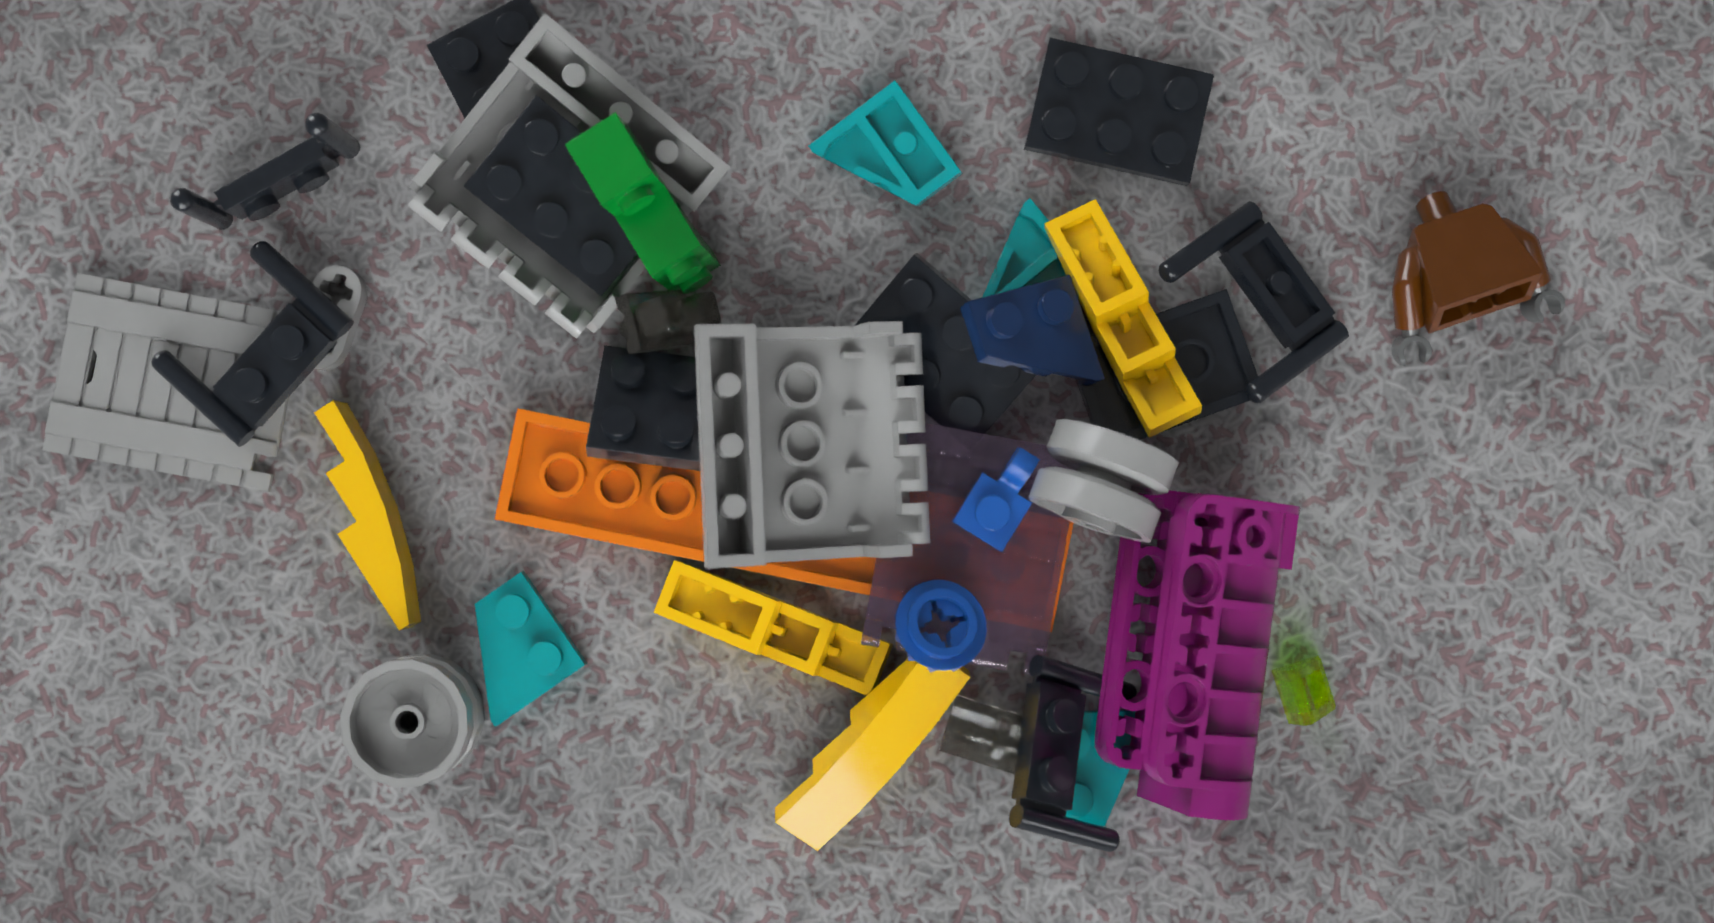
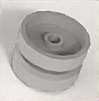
(1103, 480)
(377, 724)

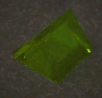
(1304, 691)

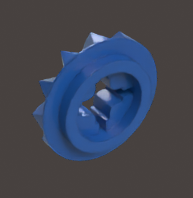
(950, 603)

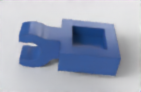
(995, 507)

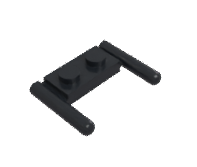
(259, 190)
(1273, 285)
(272, 363)
(1051, 753)

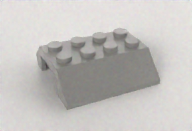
(584, 93)
(809, 442)

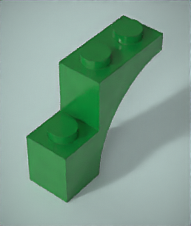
(642, 205)

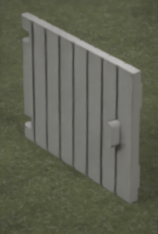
(124, 412)

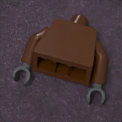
(1465, 269)

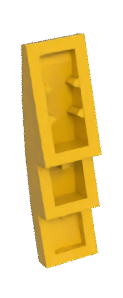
(1123, 318)
(377, 536)
(771, 627)
(870, 751)

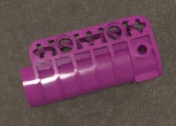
(1199, 649)

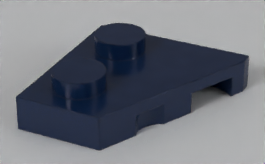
(1034, 330)

